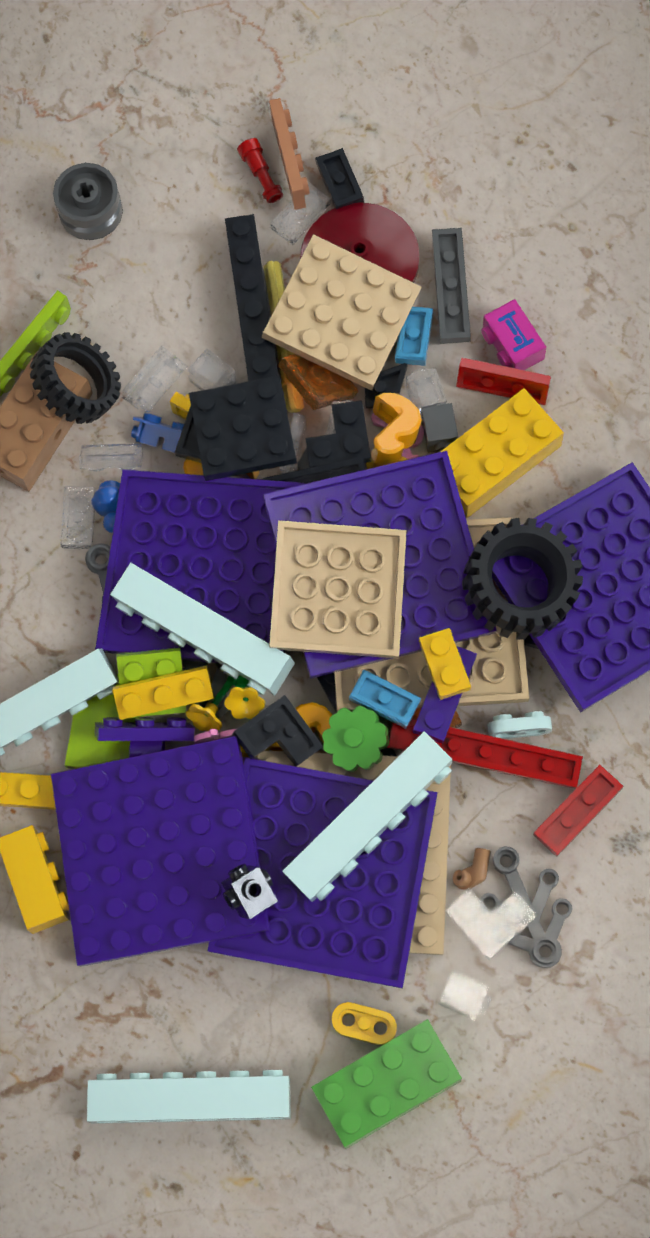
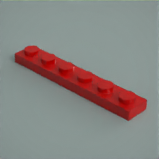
(499, 755)

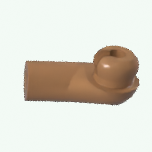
(475, 873)

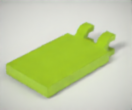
(83, 745)

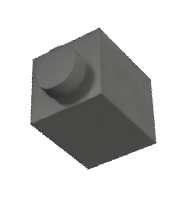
(439, 427)

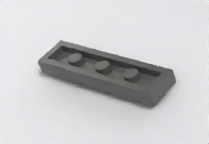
(451, 285)

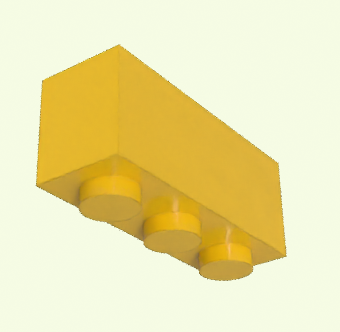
(34, 879)

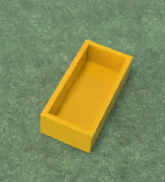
(501, 450)

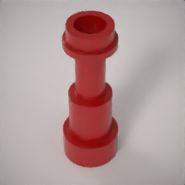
(251, 152)

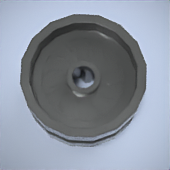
(88, 201)

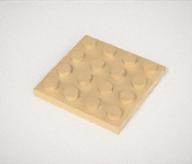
(341, 312)
(338, 589)

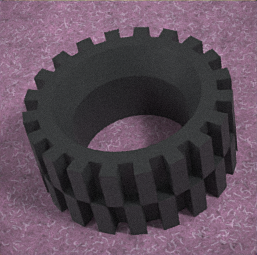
(544, 550)

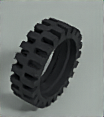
(58, 394)

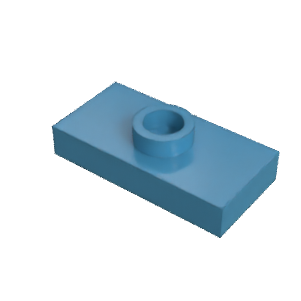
(414, 337)
(384, 698)

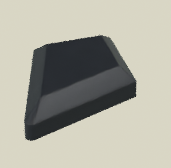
(387, 382)

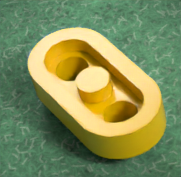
(364, 1023)

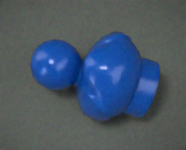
(105, 502)

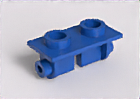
(151, 430)

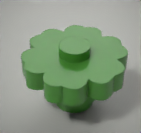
(355, 738)

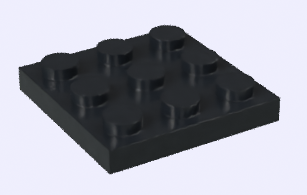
(242, 428)

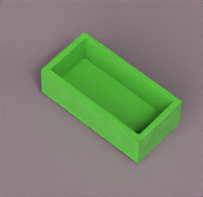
(386, 1084)

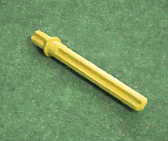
(275, 289)

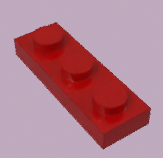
(502, 380)
(578, 810)

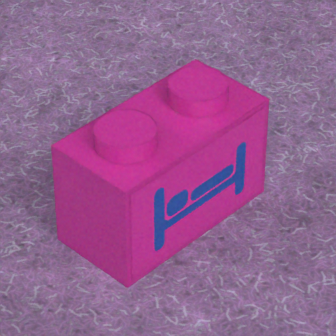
(513, 337)

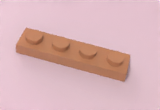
(287, 144)

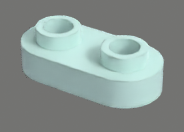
(532, 724)

